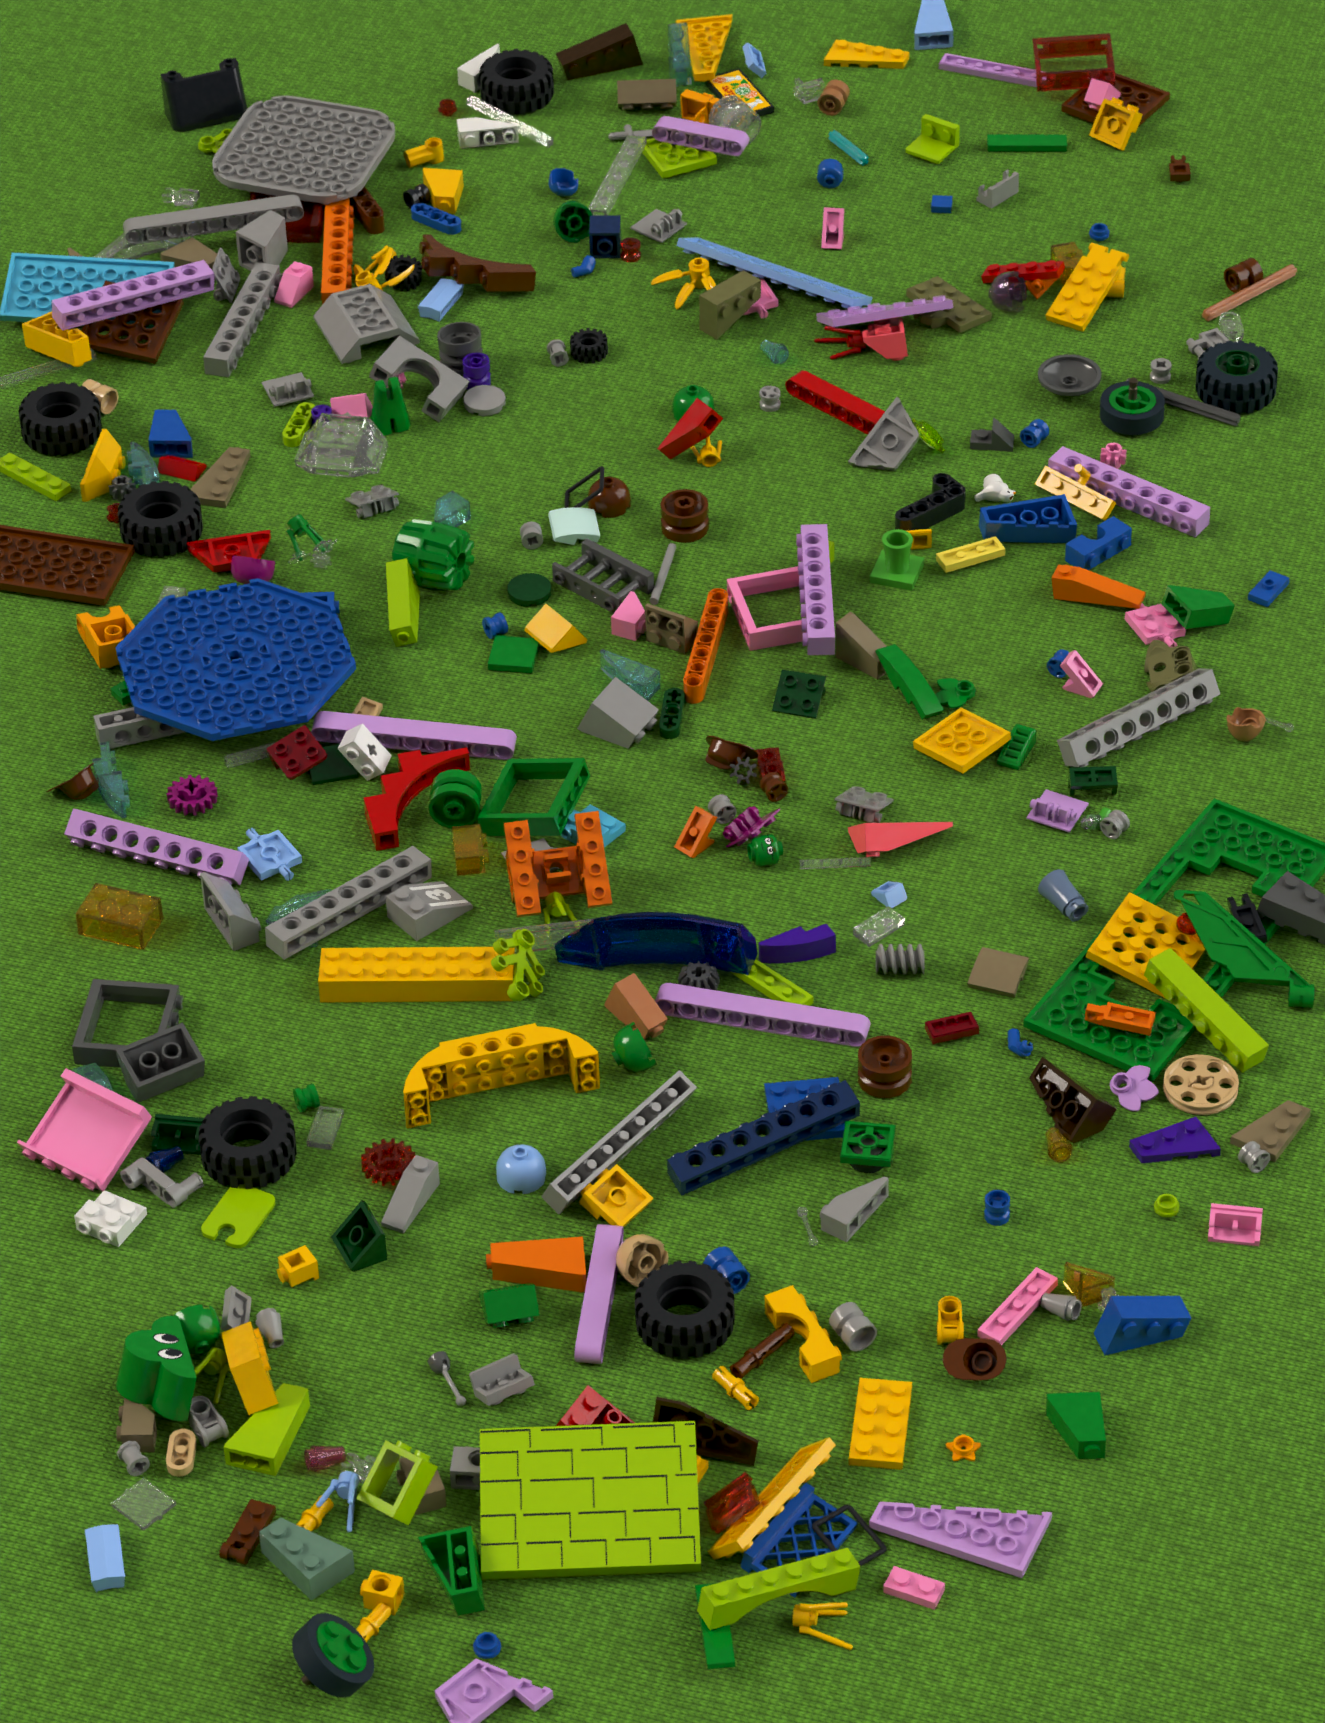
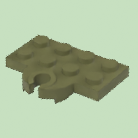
(963, 315)

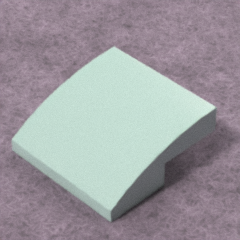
(574, 524)

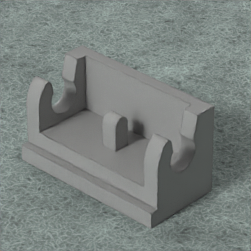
(1000, 191)

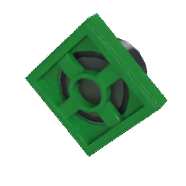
(868, 1146)

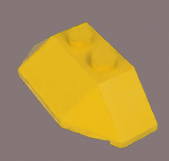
(102, 467)

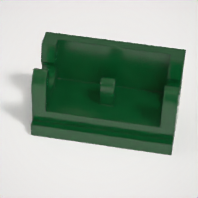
(1092, 778)
(176, 1131)

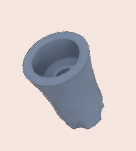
(1063, 895)

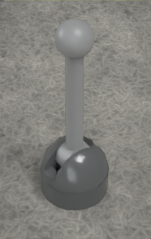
(440, 1363)

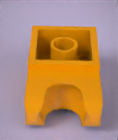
(104, 634)

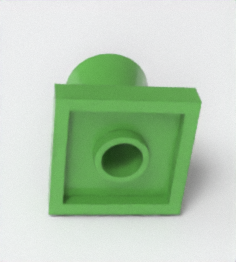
(895, 564)

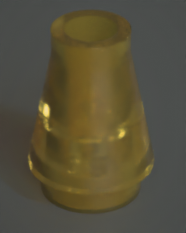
(1058, 1146)

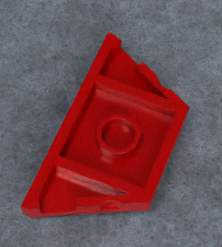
(218, 552)

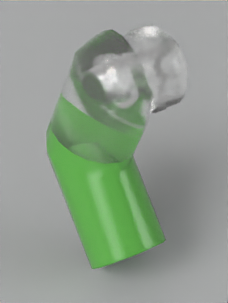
(1093, 820)

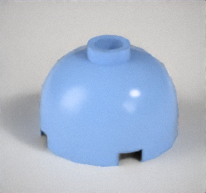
(521, 1169)

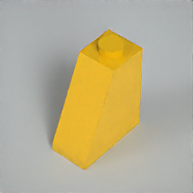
(444, 187)

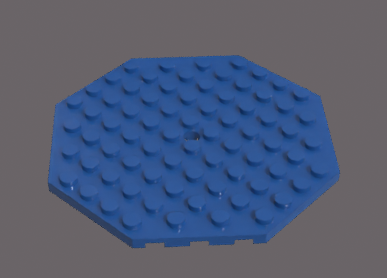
(285, 669)

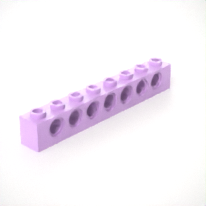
(132, 295)
(1135, 493)
(817, 591)
(83, 822)

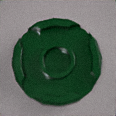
(529, 589)

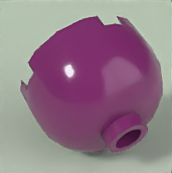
(249, 568)

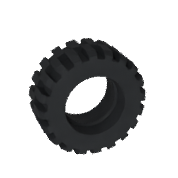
(516, 81)
(60, 419)
(160, 518)
(242, 1121)
(684, 1285)

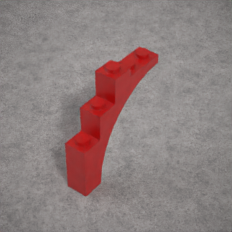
(399, 788)

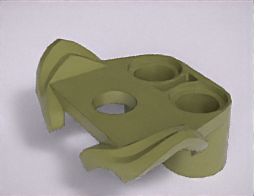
(1176, 659)

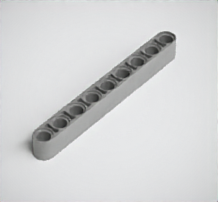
(203, 217)

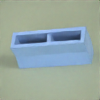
(440, 299)
(105, 1557)

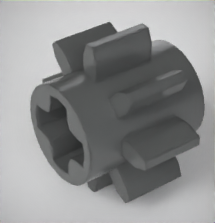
(120, 487)
(749, 772)

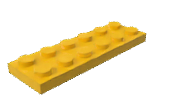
(774, 1495)

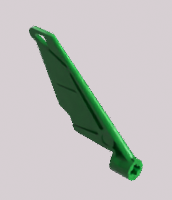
(1240, 950)

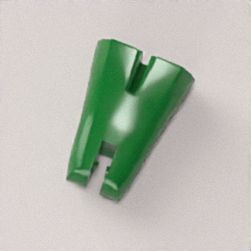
(389, 407)

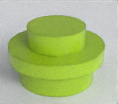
(1166, 1205)

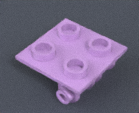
(1056, 810)

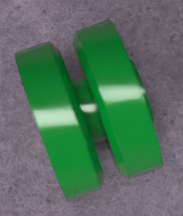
(455, 798)

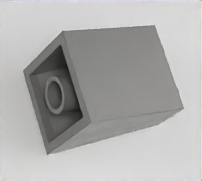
(262, 241)
(619, 715)

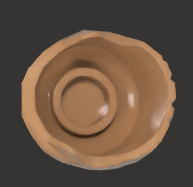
(1245, 723)

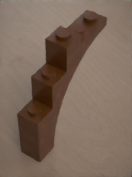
(465, 269)

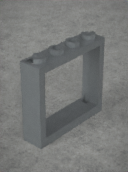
(123, 991)

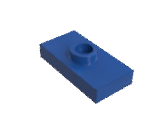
(1268, 588)

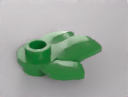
(955, 692)

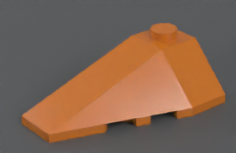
(1084, 586)

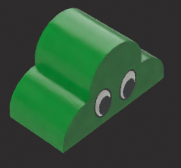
(158, 1369)

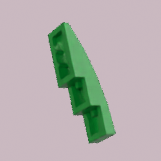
(909, 679)
(716, 1642)

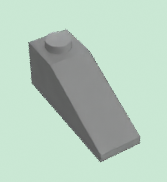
(412, 1193)
(852, 1209)

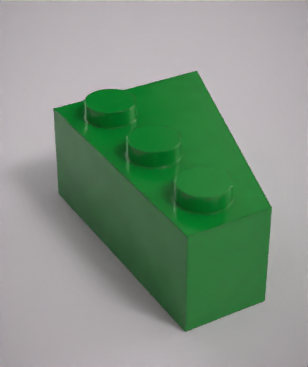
(457, 1567)

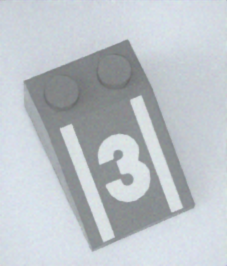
(425, 907)

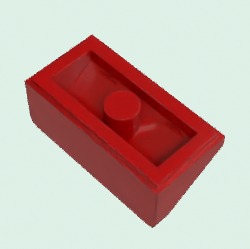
(180, 467)

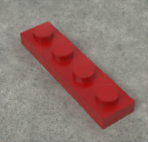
(1029, 271)

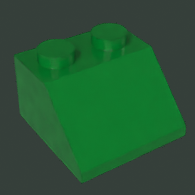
(508, 1304)

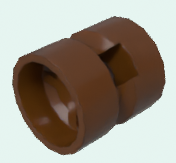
(1243, 275)

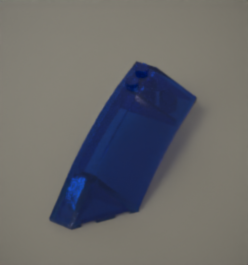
(659, 939)

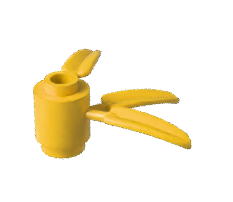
(365, 277)
(699, 277)

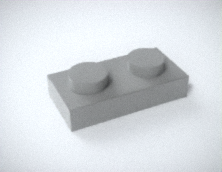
(235, 1308)

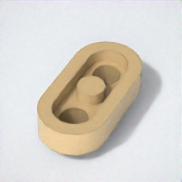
(180, 1457)

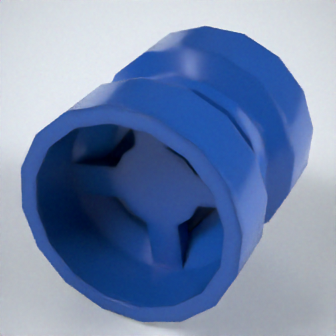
(1034, 433)
(997, 1207)

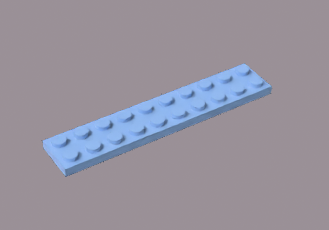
(777, 273)

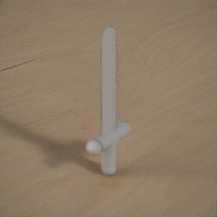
(628, 131)

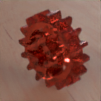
(387, 1161)

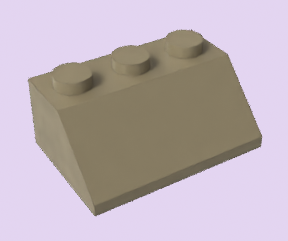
(646, 94)

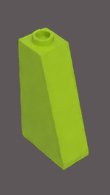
(402, 602)
(269, 1433)

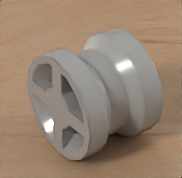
(1160, 371)
(770, 398)
(531, 535)
(722, 808)
(1114, 824)
(1254, 1157)

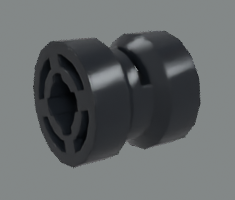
(419, 194)

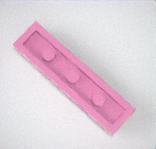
(1017, 1306)

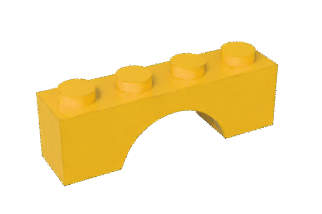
(817, 1355)

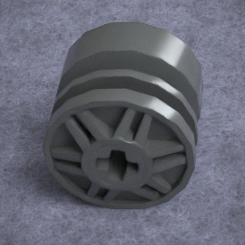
(456, 342)

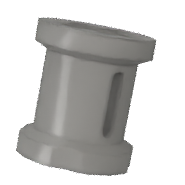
(556, 349)
(131, 1455)

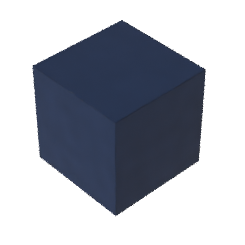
(605, 236)

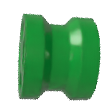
(306, 1097)

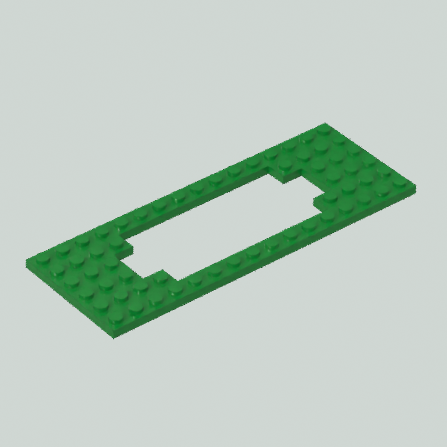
(1216, 836)

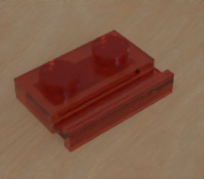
(731, 1503)

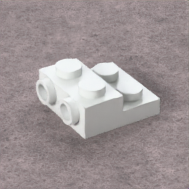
(109, 1218)

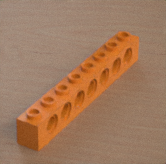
(337, 248)

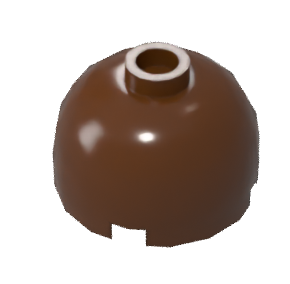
(612, 500)

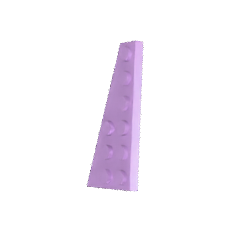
(878, 312)
(970, 1533)

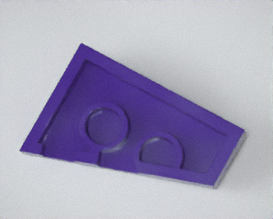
(1180, 1139)

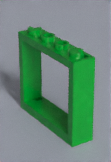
(540, 824)

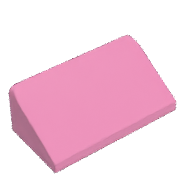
(353, 404)

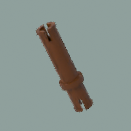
(754, 1356)

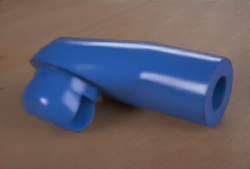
(586, 267)

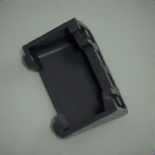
(204, 98)

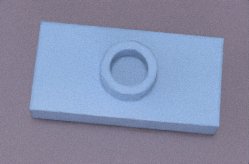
(754, 60)

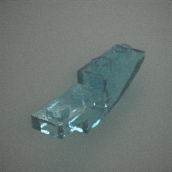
(141, 465)
(110, 781)

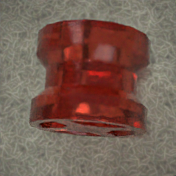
(630, 249)

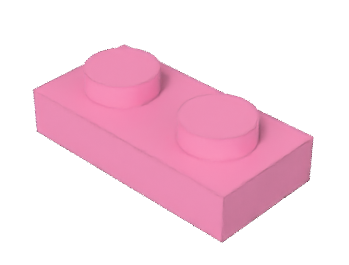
(914, 1587)

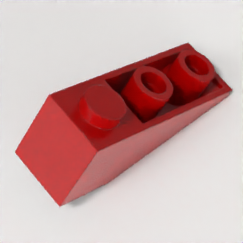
(692, 428)

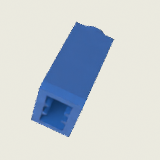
(169, 436)

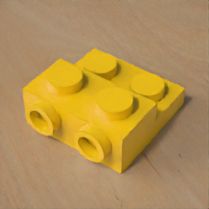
(1115, 123)
(615, 1197)

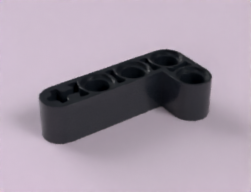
(944, 502)

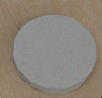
(484, 400)

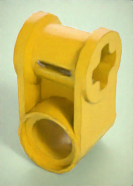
(949, 1320)

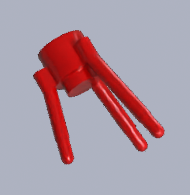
(854, 341)

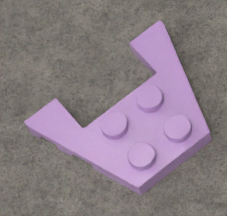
(483, 1689)

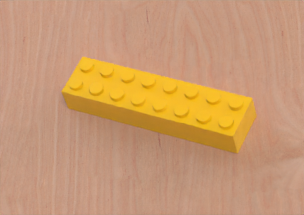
(412, 974)

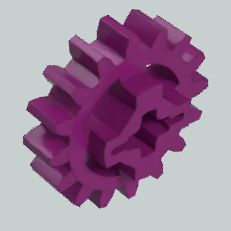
(192, 795)

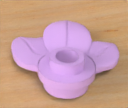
(1137, 1087)

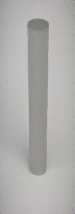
(663, 573)

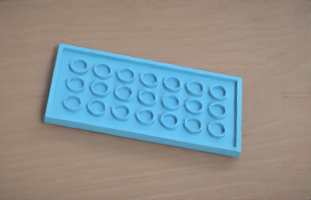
(40, 278)

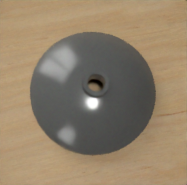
(1069, 375)

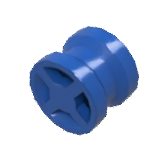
(495, 625)
(1054, 663)

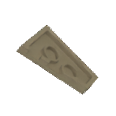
(1274, 1129)

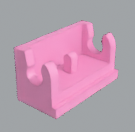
(1235, 1224)

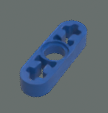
(426, 215)

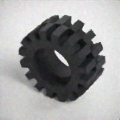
(401, 264)
(588, 345)

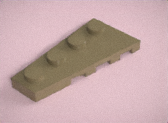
(222, 478)

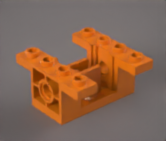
(581, 866)

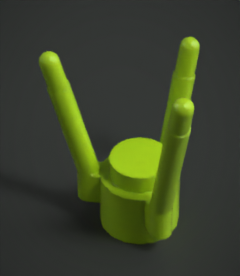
(557, 907)
(212, 1364)

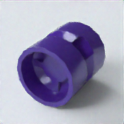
(476, 369)

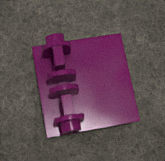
(747, 826)

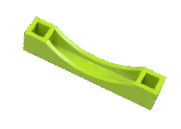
(732, 1599)

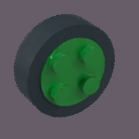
(1132, 407)
(332, 1655)

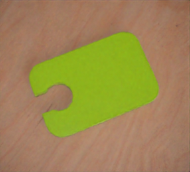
(240, 1210)

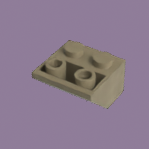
(669, 629)

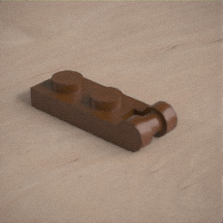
(246, 1531)

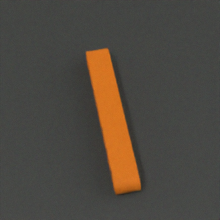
(705, 646)

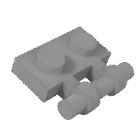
(1206, 340)

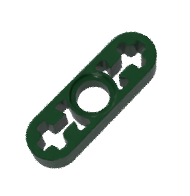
(674, 720)

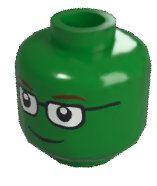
(764, 850)

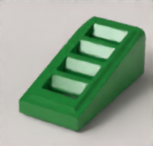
(1020, 745)

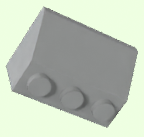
(229, 912)

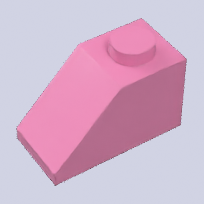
(1098, 91)
(294, 284)
(629, 618)

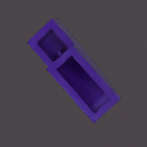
(798, 945)

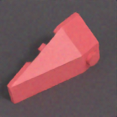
(887, 338)
(883, 837)

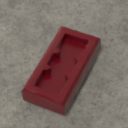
(951, 1027)

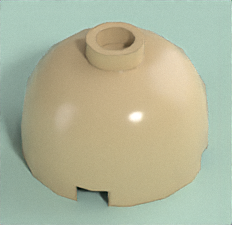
(640, 1256)

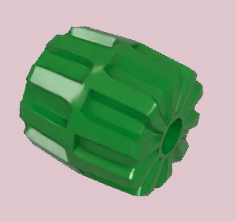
(435, 553)

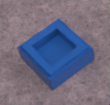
(941, 204)

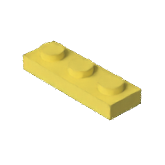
(970, 554)

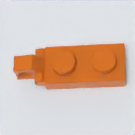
(1121, 1017)

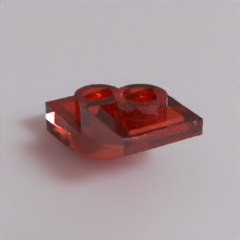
(770, 761)

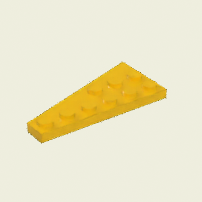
(706, 44)

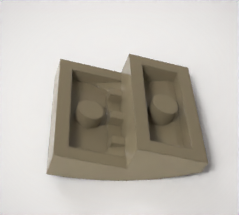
(998, 972)

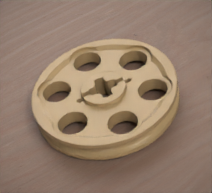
(1200, 1084)

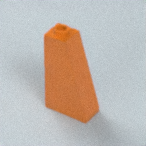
(543, 1262)

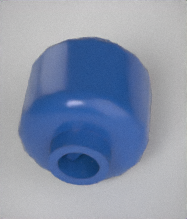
(830, 171)

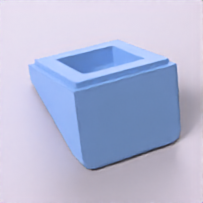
(890, 893)

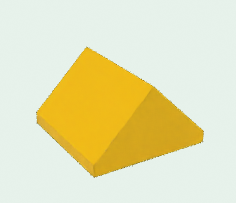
(553, 630)

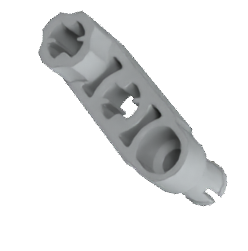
(158, 1183)

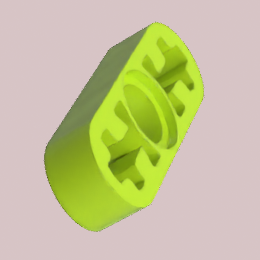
(303, 416)

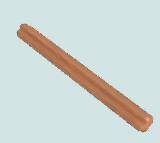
(1249, 292)

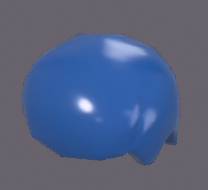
(562, 182)

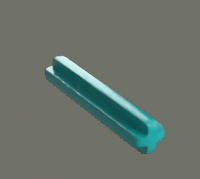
(848, 147)

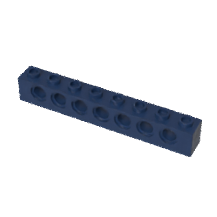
(778, 1138)

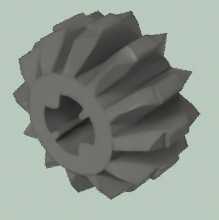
(699, 976)

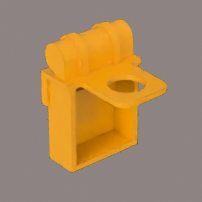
(697, 106)

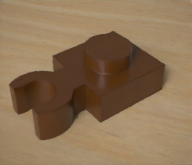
(1179, 169)

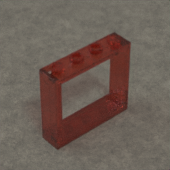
(1072, 47)

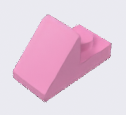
(833, 228)
(1081, 677)

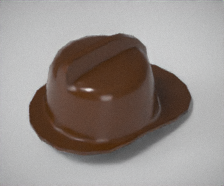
(723, 752)
(80, 785)
(974, 1359)

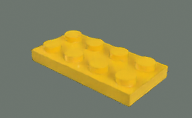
(880, 1423)

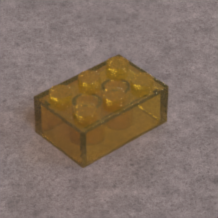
(119, 916)

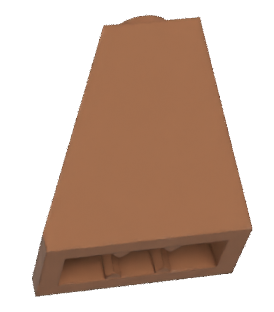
(633, 1003)

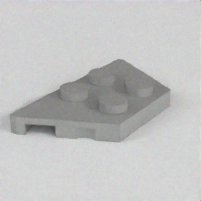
(887, 441)

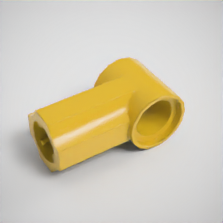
(429, 152)
(1118, 286)

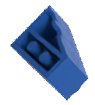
(1140, 1321)

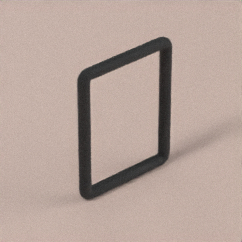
(601, 487)
(848, 1507)

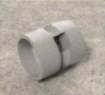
(853, 1326)

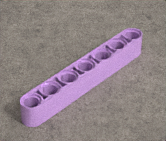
(598, 1295)

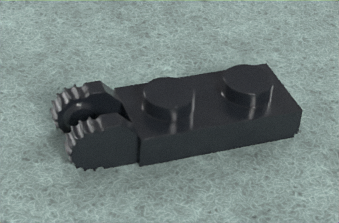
(1248, 916)

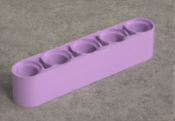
(700, 136)

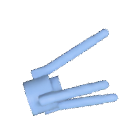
(346, 1488)

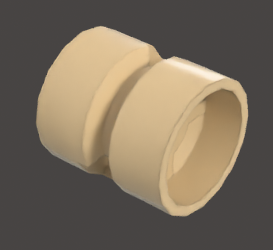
(106, 395)

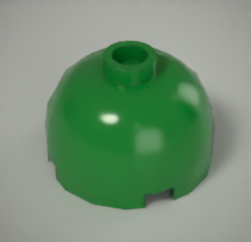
(572, 221)
(686, 396)
(632, 1049)
(199, 1327)

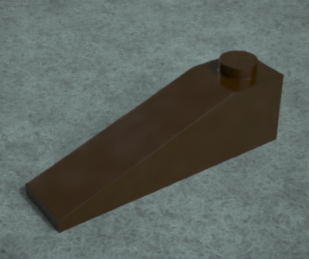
(1071, 1104)
(712, 1436)

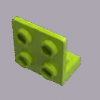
(936, 139)

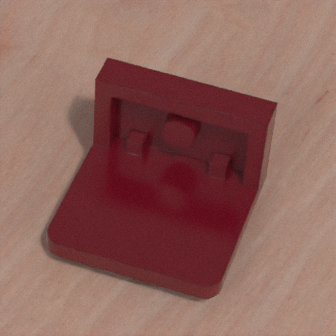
(296, 753)

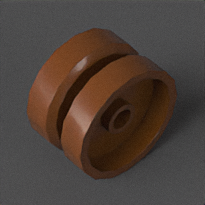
(684, 515)
(884, 1066)

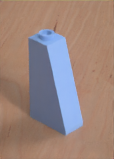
(933, 26)

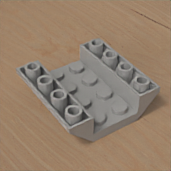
(360, 318)

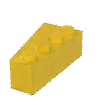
(46, 337)
(250, 1366)

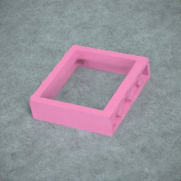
(759, 583)

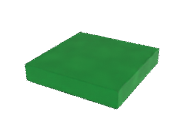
(513, 654)

